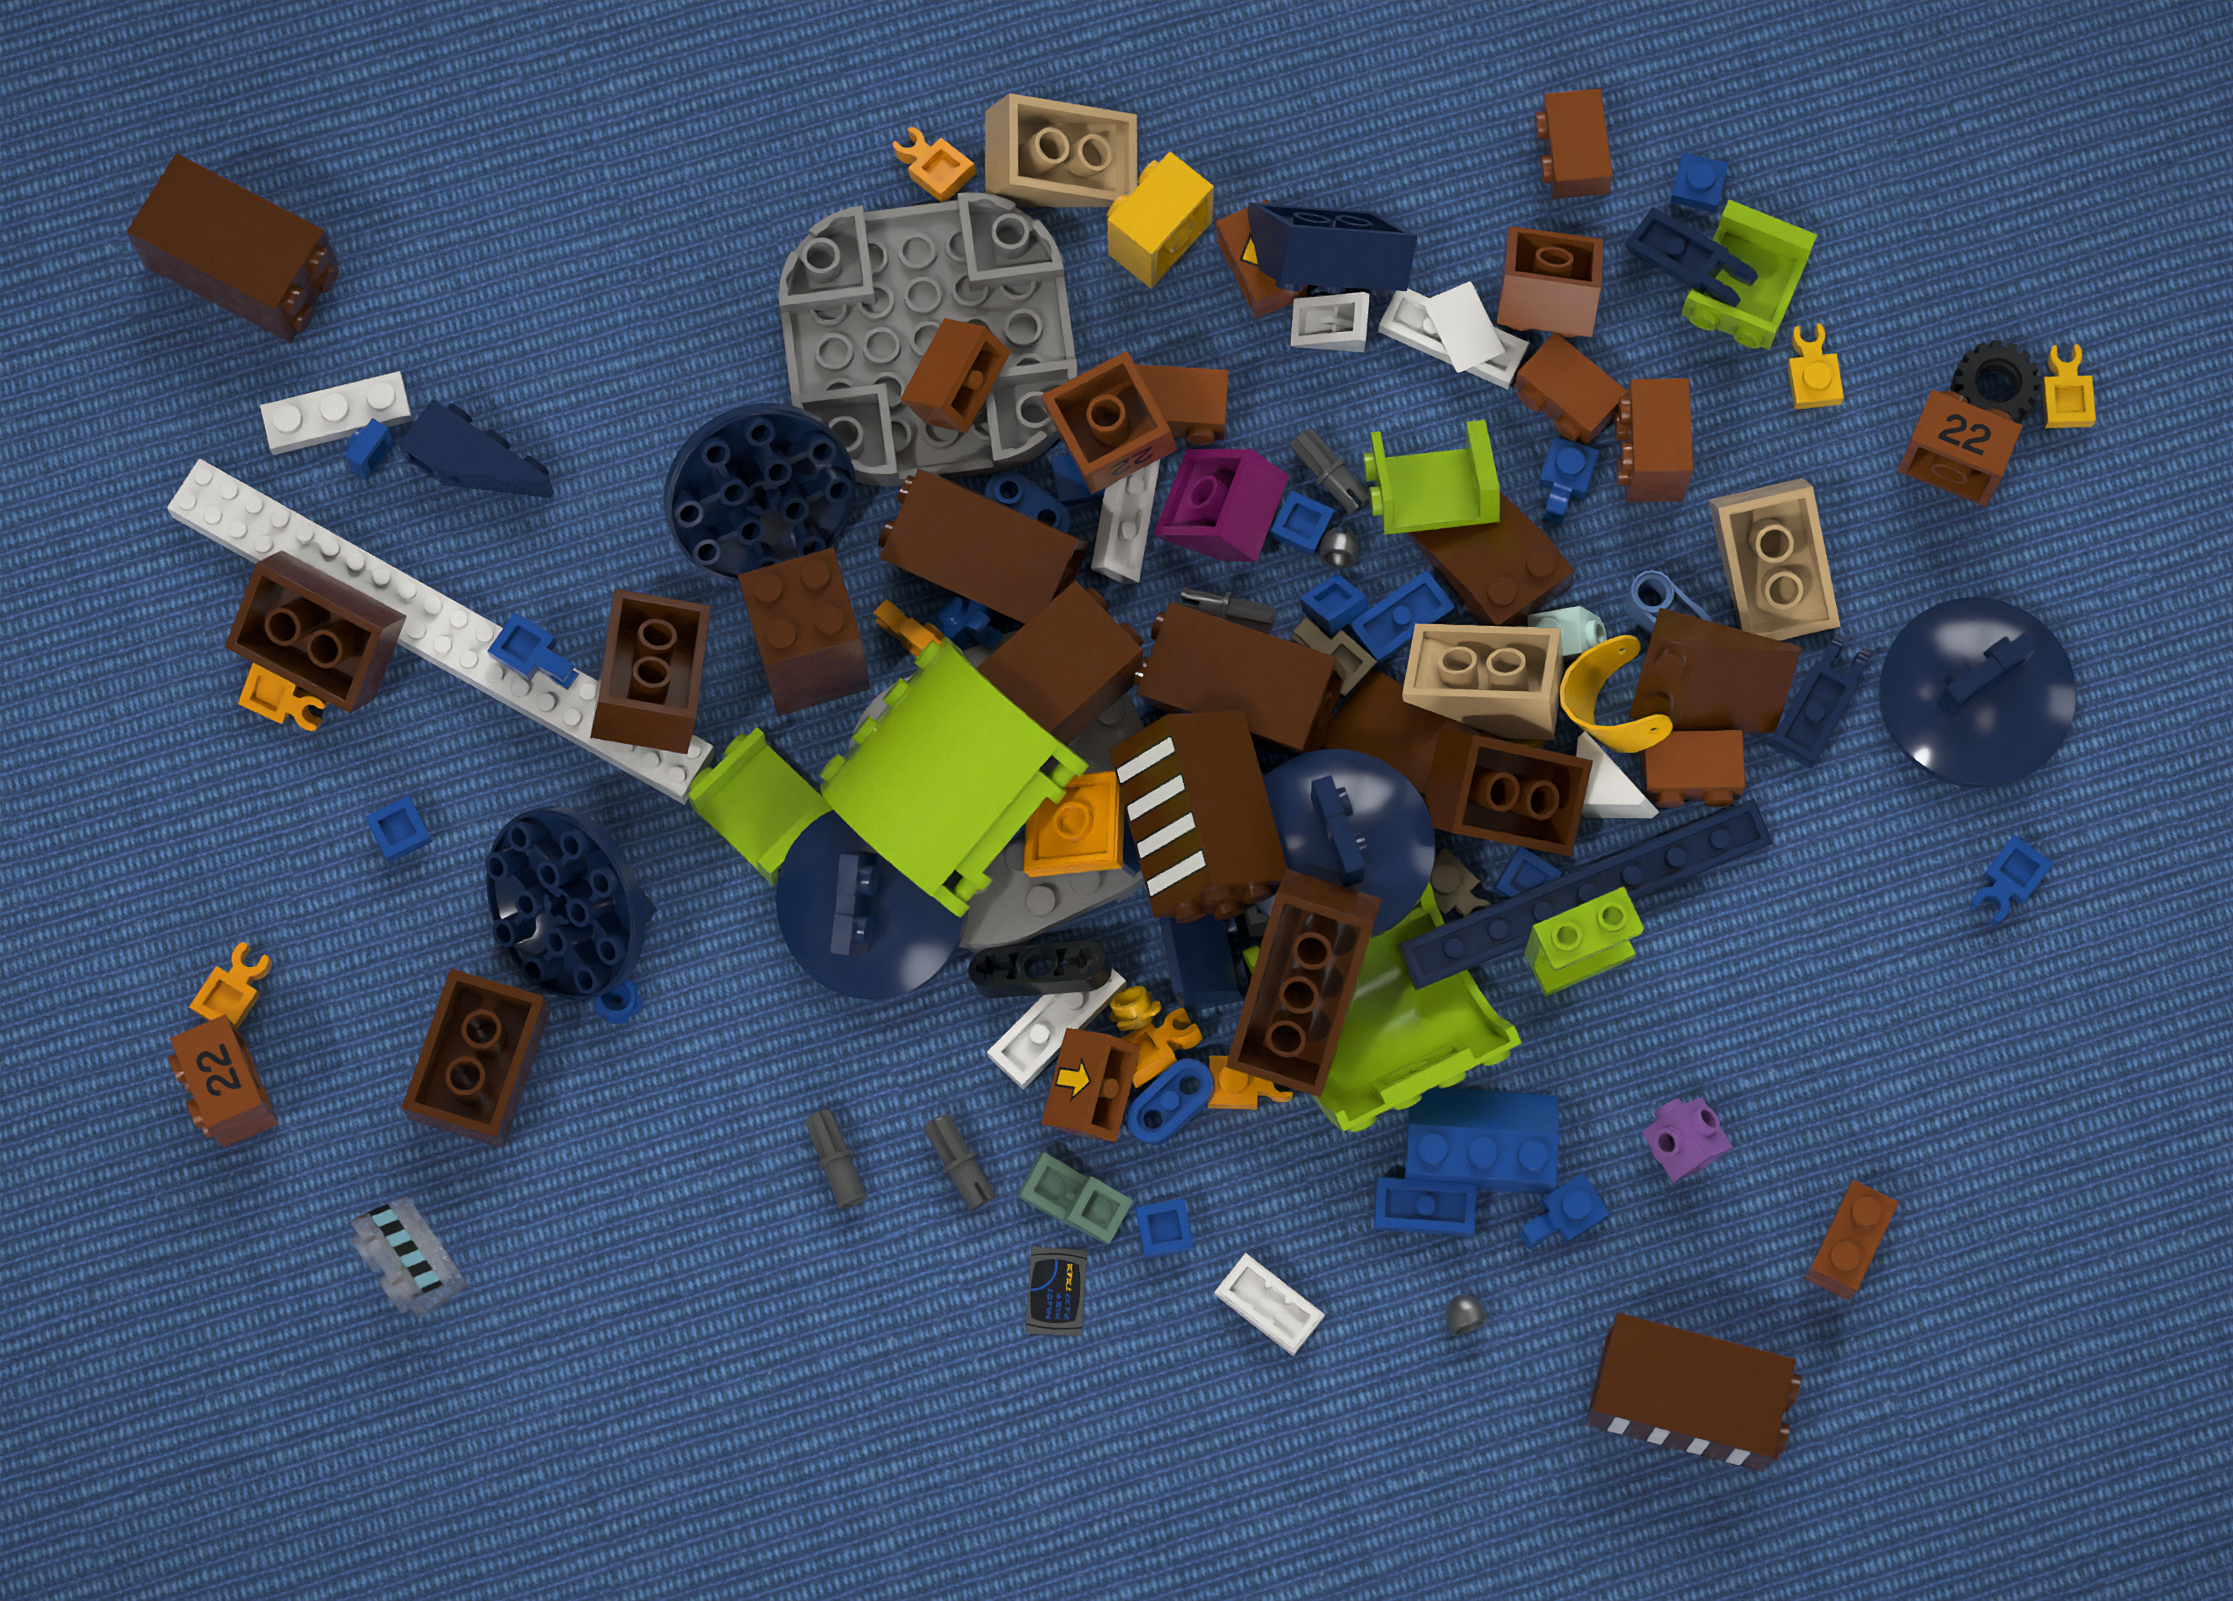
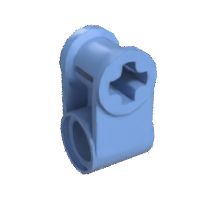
(1671, 599)

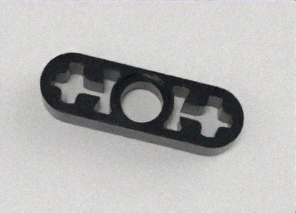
(1059, 979)

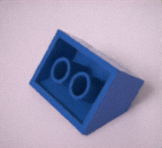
(1484, 1139)

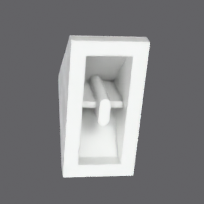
(1331, 322)
(1609, 789)

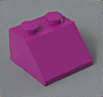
(1222, 503)

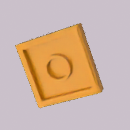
(1079, 831)

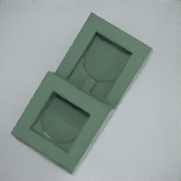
(1074, 1198)

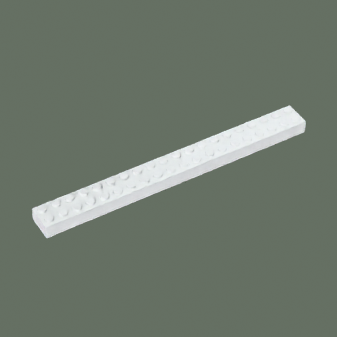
(434, 623)

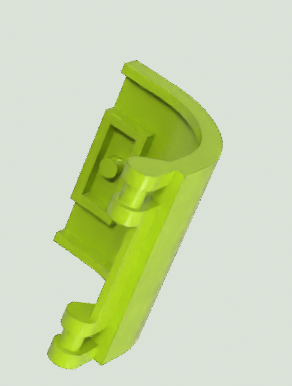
(946, 775)
(1404, 1038)

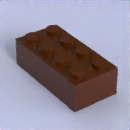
(1303, 982)

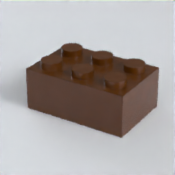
(315, 631)
(650, 671)
(1506, 791)
(476, 1058)

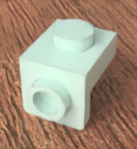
(1578, 627)

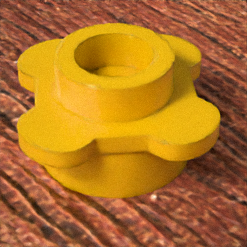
(1133, 1008)

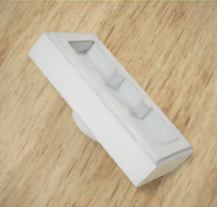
(1269, 1304)

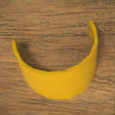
(1580, 691)

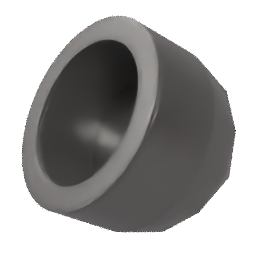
(1339, 549)
(1464, 1314)

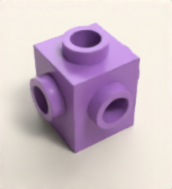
(1686, 1138)

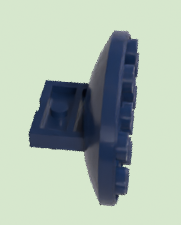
(758, 489)
(1977, 692)
(1354, 827)
(566, 902)
(858, 917)

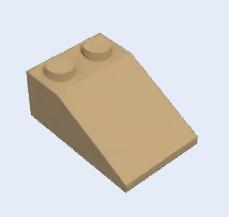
(1058, 153)
(1775, 560)
(1488, 677)

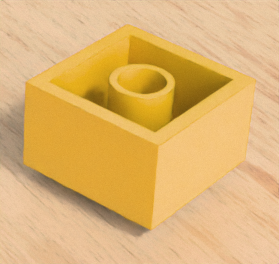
(1159, 218)

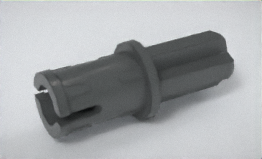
(1330, 470)
(1239, 611)
(835, 1159)
(959, 1162)

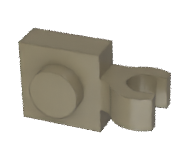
(1348, 652)

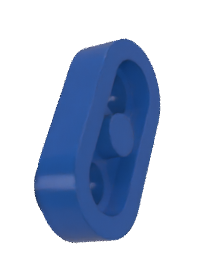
(1030, 498)
(1167, 1097)

